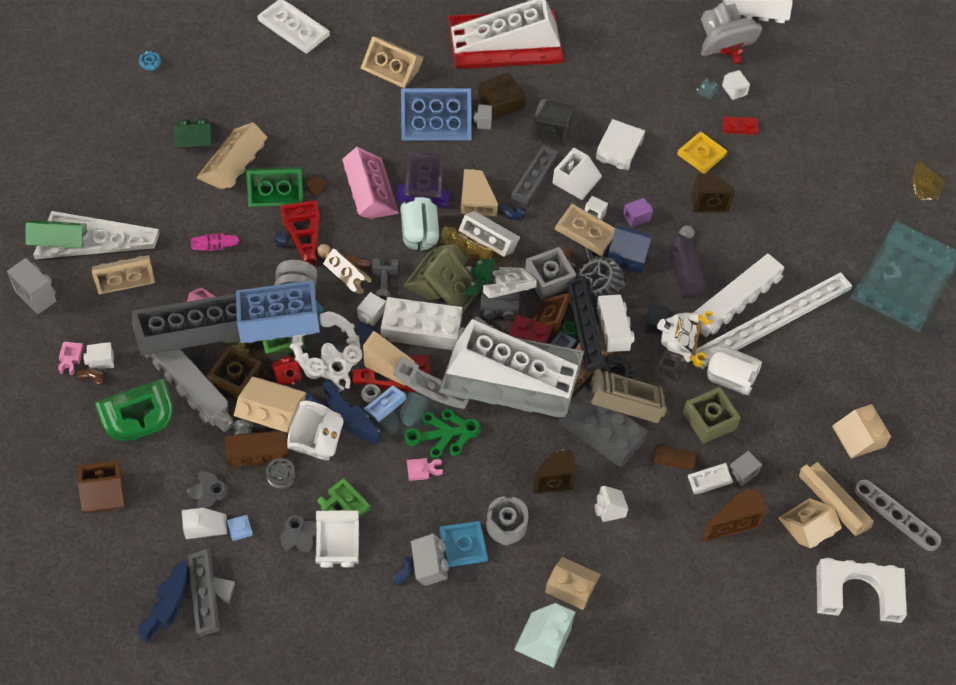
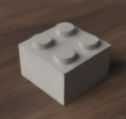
(551, 272)
(32, 285)

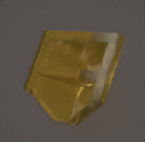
(926, 183)

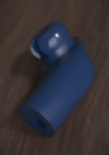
(512, 214)
(405, 572)

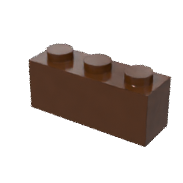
(255, 448)

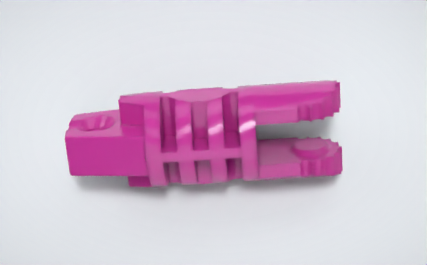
(214, 242)

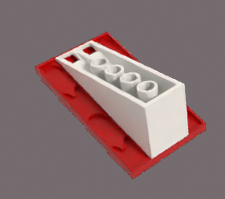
(507, 37)

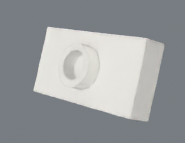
(710, 479)

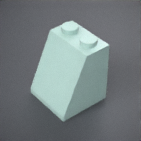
(546, 633)

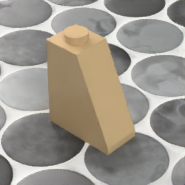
(477, 194)
(382, 356)

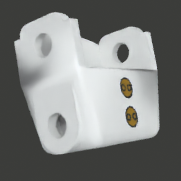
(315, 430)

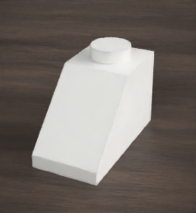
(203, 523)

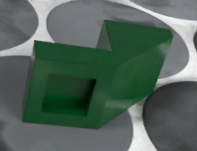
(482, 274)

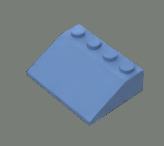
(436, 114)
(277, 311)

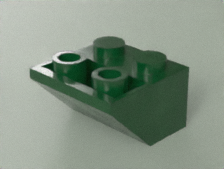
(193, 133)

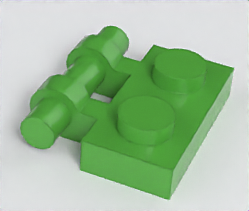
(346, 497)

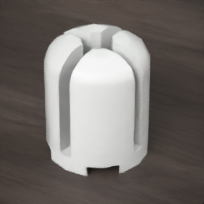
(733, 370)

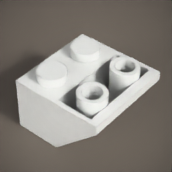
(576, 174)

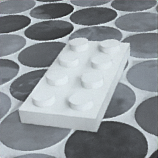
(293, 25)

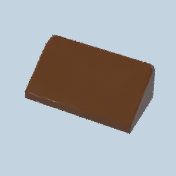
(674, 457)

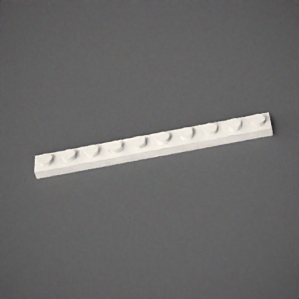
(777, 316)

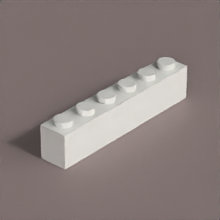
(740, 292)

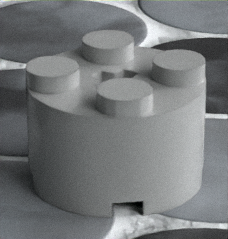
(507, 520)

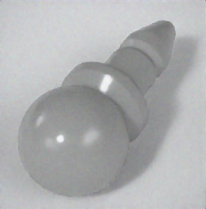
(687, 231)

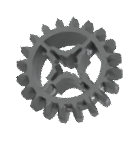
(598, 279)

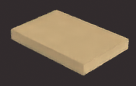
(586, 229)

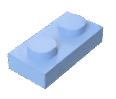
(385, 403)

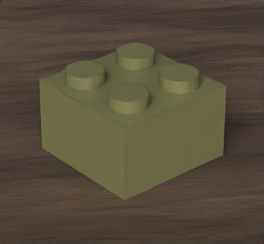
(711, 415)

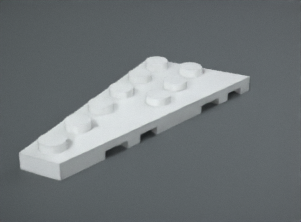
(101, 237)

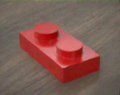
(740, 125)

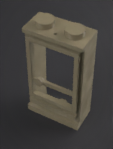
(627, 396)

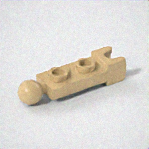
(343, 268)

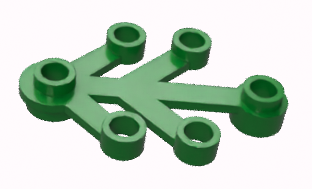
(445, 433)

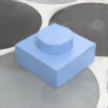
(239, 527)

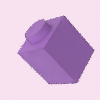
(638, 212)

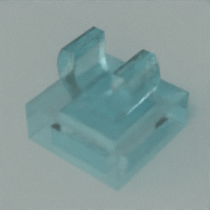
(707, 89)

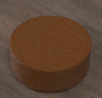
(316, 185)

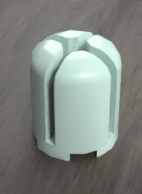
(420, 223)

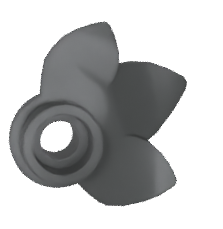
(205, 490)
(298, 537)

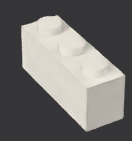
(489, 233)
(614, 323)

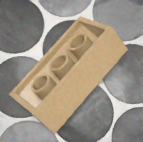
(233, 156)

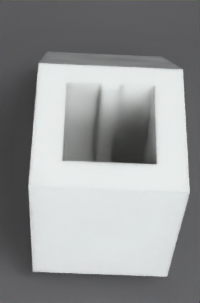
(610, 504)

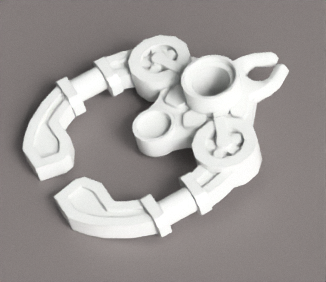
(330, 355)

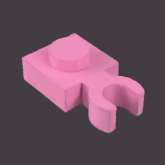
(70, 355)
(419, 469)

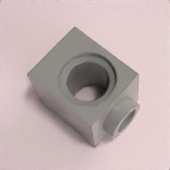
(744, 468)

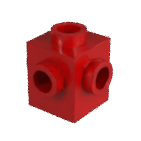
(281, 371)

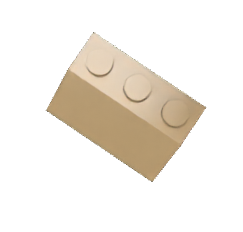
(391, 62)
(123, 274)
(268, 403)

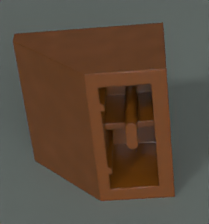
(101, 486)

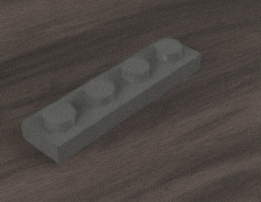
(534, 175)
(203, 593)

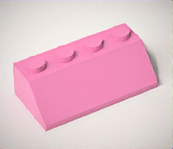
(369, 184)

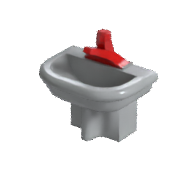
(727, 31)

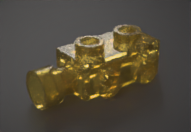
(465, 244)

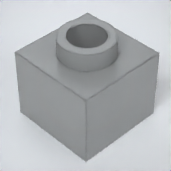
(483, 116)

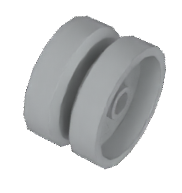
(295, 271)

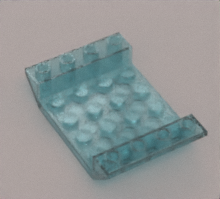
(906, 276)

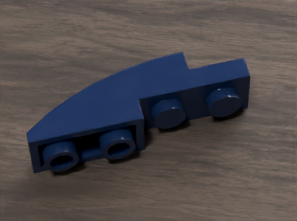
(354, 418)
(171, 597)

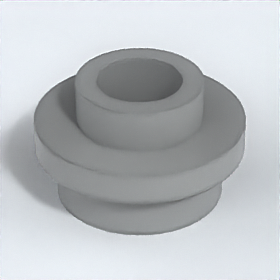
(370, 388)

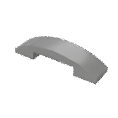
(425, 383)

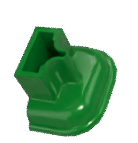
(136, 411)

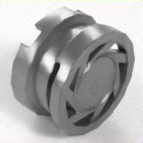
(281, 474)

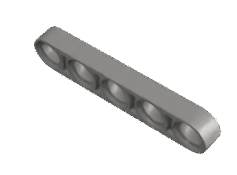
(907, 517)

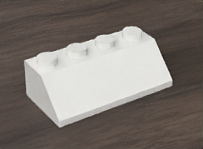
(764, 9)

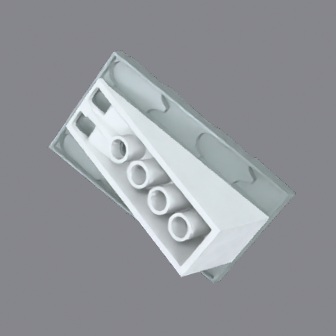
(511, 371)

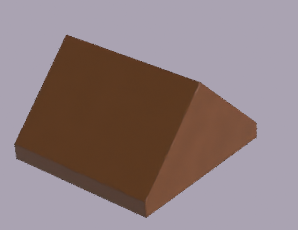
(553, 312)

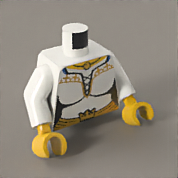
(682, 335)

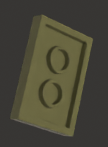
(450, 279)

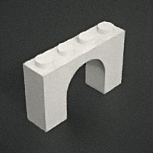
(886, 580)

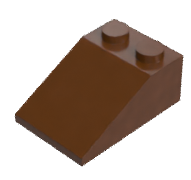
(739, 515)

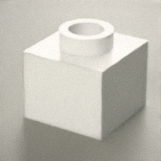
(596, 207)

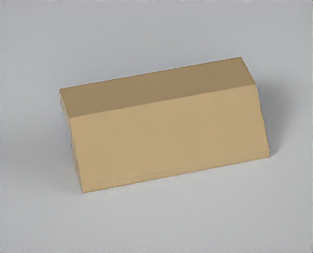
(834, 495)

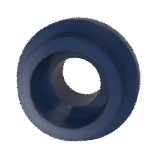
(280, 238)

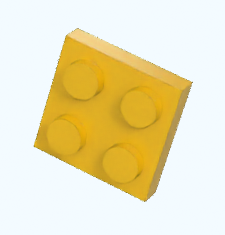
(702, 152)

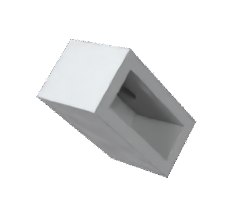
(429, 559)

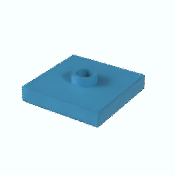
(464, 543)

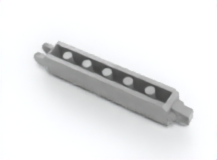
(194, 386)

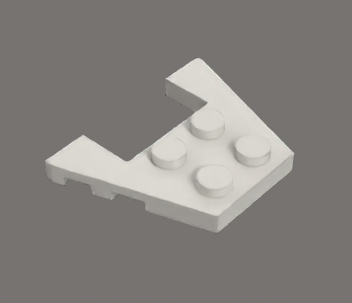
(507, 281)

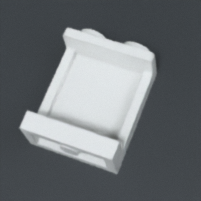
(619, 144)
(337, 538)

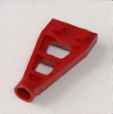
(302, 212)
(421, 360)

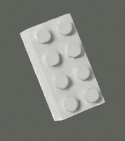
(421, 323)

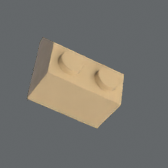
(862, 431)
(811, 522)
(572, 583)

